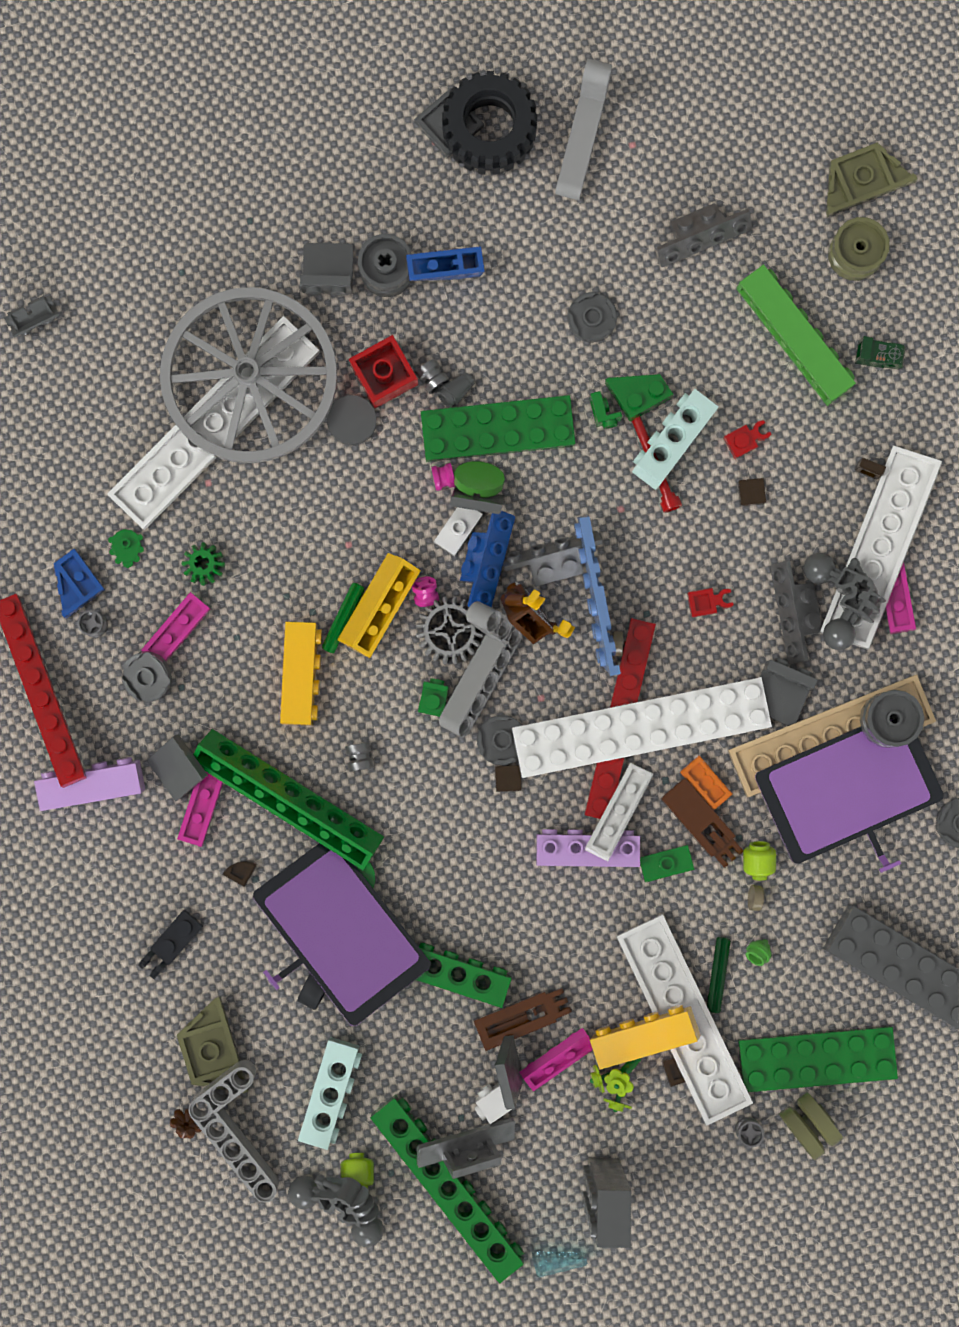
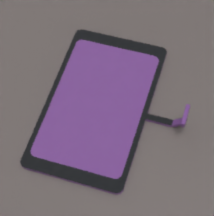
(846, 792)
(340, 933)

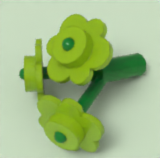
(617, 1083)

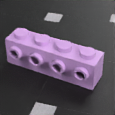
(101, 783)
(569, 850)

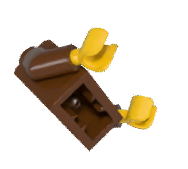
(527, 615)

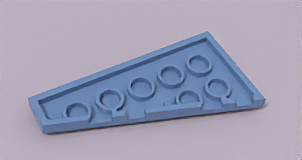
(597, 603)

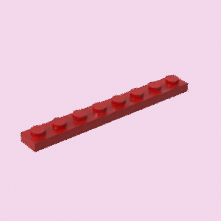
(40, 692)
(625, 692)

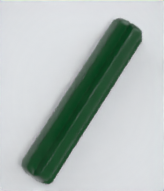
(718, 974)

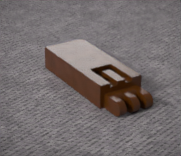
(696, 816)
(514, 1020)

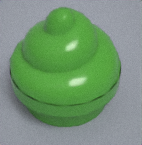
(759, 952)

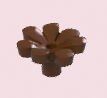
(184, 1124)

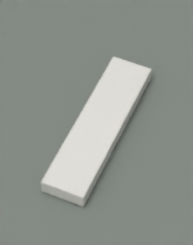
(619, 812)

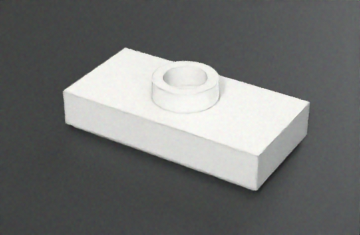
(457, 530)

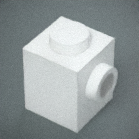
(490, 1103)

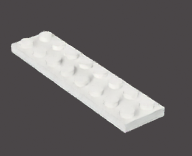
(889, 531)
(669, 983)

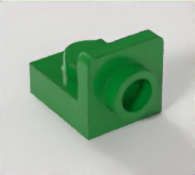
(600, 408)
(433, 697)

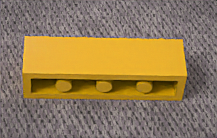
(379, 605)
(299, 673)
(644, 1037)

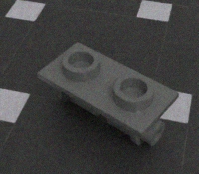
(42, 312)

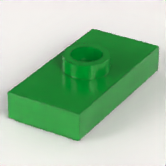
(666, 863)

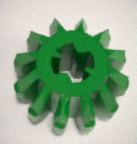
(198, 572)

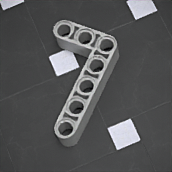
(584, 129)
(484, 669)
(231, 1131)

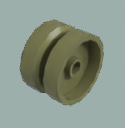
(858, 248)
(813, 1124)

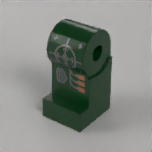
(879, 353)

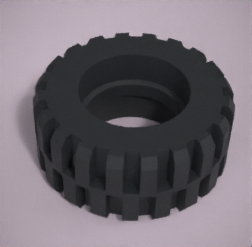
(489, 91)

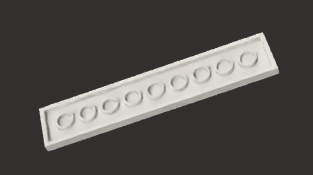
(177, 461)
(641, 727)

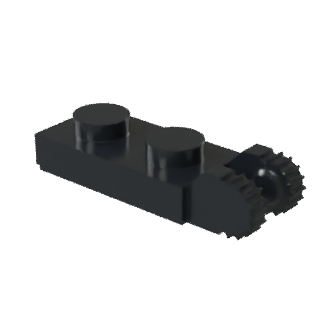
(172, 942)

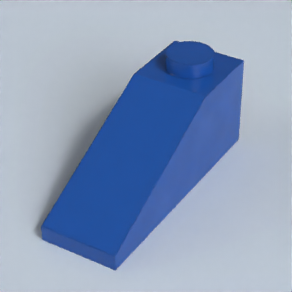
(446, 264)

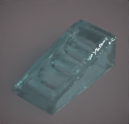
(554, 1262)

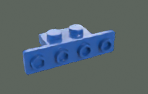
(486, 558)

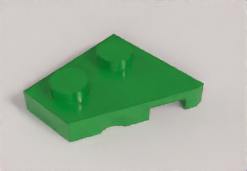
(639, 393)

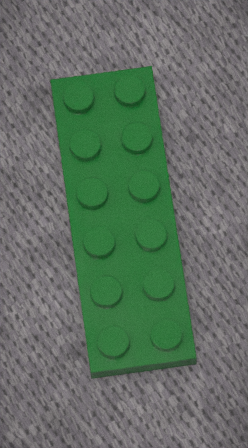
(498, 428)
(818, 1059)

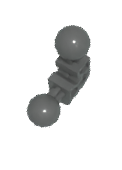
(840, 632)
(346, 1197)

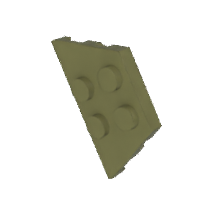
(864, 177)
(209, 1045)

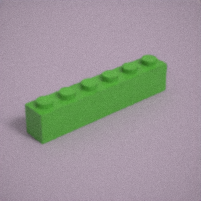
(796, 335)

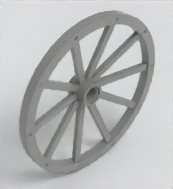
(220, 300)

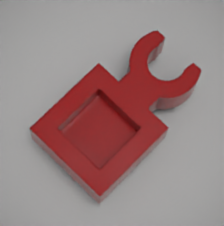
(744, 440)
(705, 602)

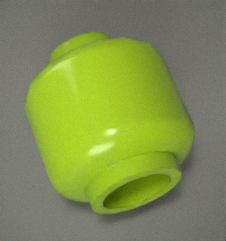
(759, 860)
(358, 1168)

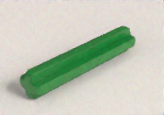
(346, 610)

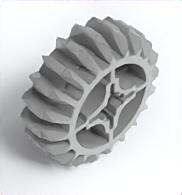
(462, 628)

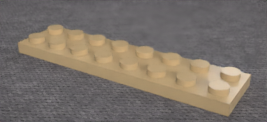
(810, 732)

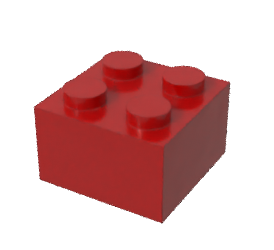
(383, 371)

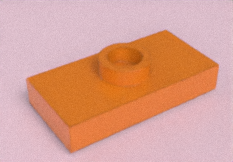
(706, 782)

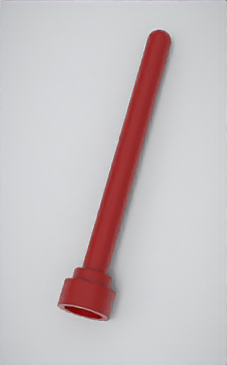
(669, 499)

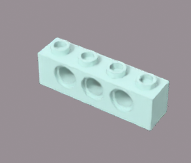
(693, 405)
(312, 1131)

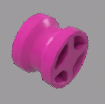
(443, 476)
(425, 591)

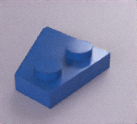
(76, 583)

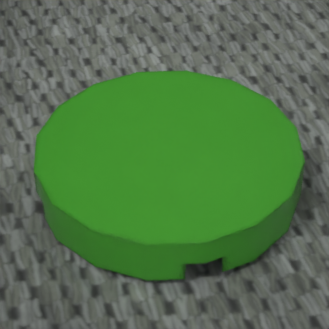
(479, 479)

